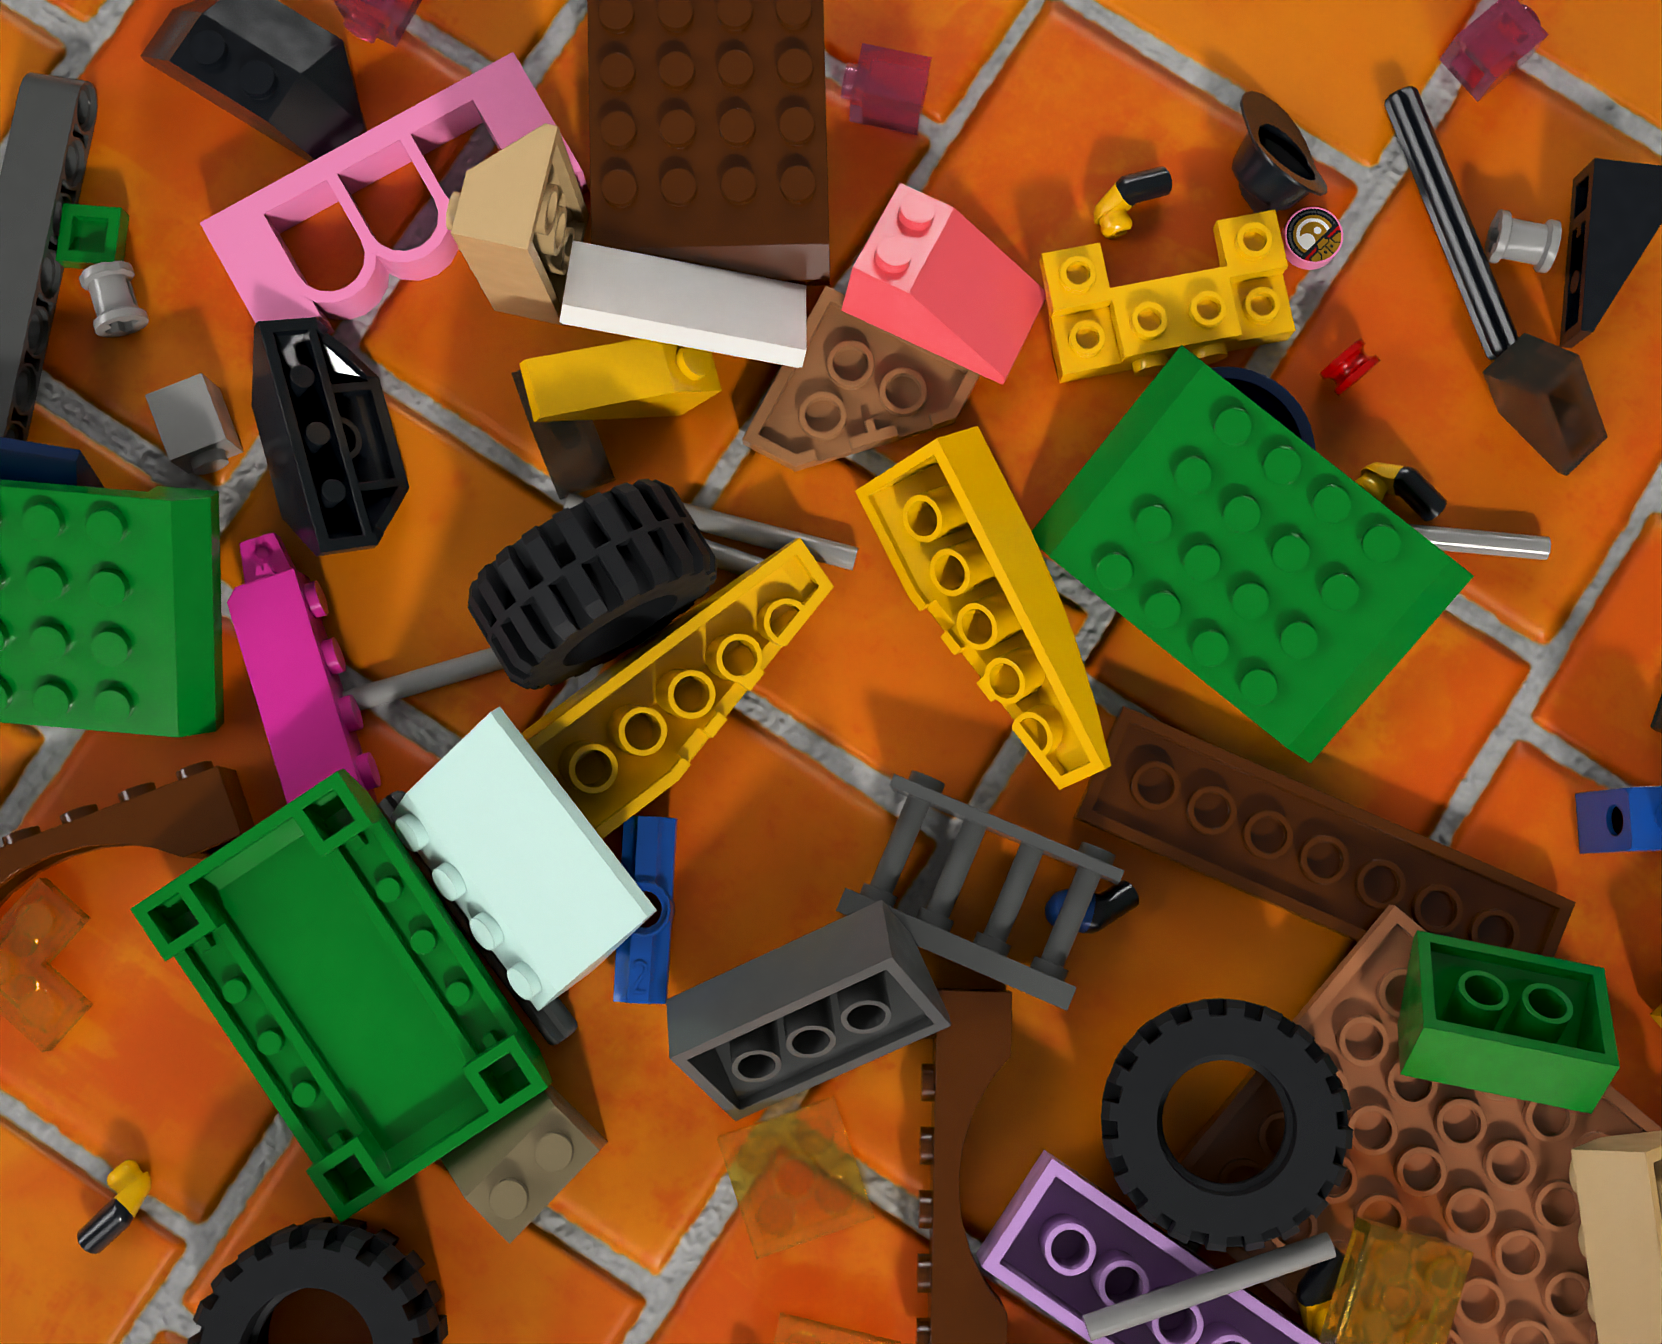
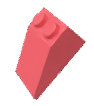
(943, 286)

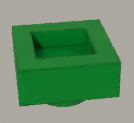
(91, 235)

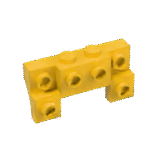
(1145, 322)

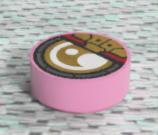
(1312, 238)

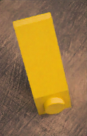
(619, 381)

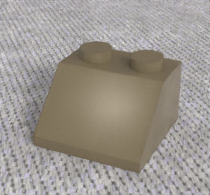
(523, 1161)

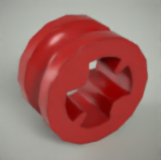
(1349, 367)

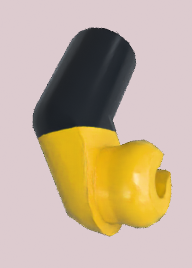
(1124, 194)
(1403, 482)
(131, 1189)
(1316, 1291)

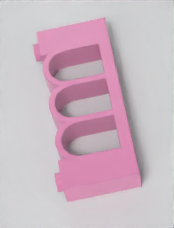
(250, 230)

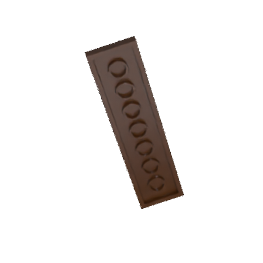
(1303, 845)

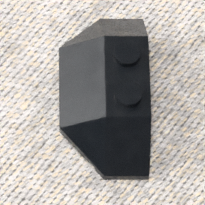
(264, 70)
(325, 437)

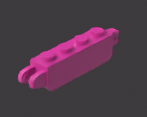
(296, 672)

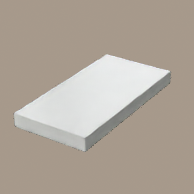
(685, 304)

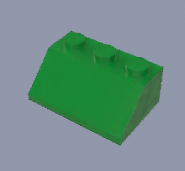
(1506, 1023)

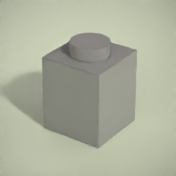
(194, 425)

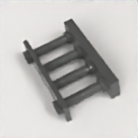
(989, 949)

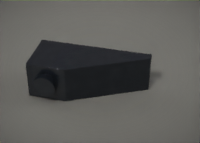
(1610, 225)

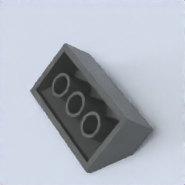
(805, 1012)

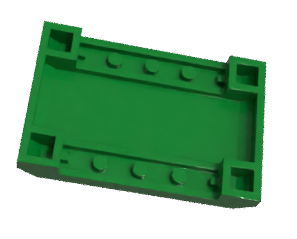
(1248, 555)
(110, 609)
(347, 991)

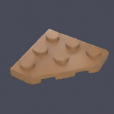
(854, 392)

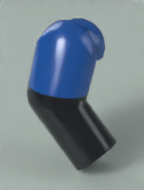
(1102, 909)

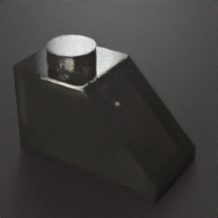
(1547, 400)
(569, 450)

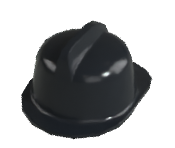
(1273, 158)

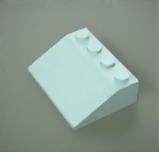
(520, 861)

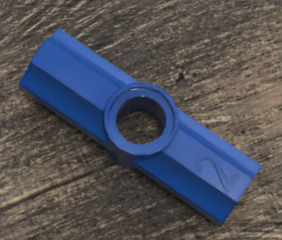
(645, 955)

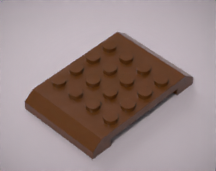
(711, 133)

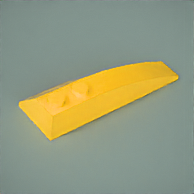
(986, 584)
(656, 707)

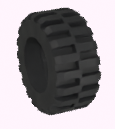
(591, 583)
(1245, 1210)
(327, 1257)

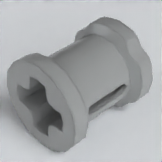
(1523, 241)
(113, 299)

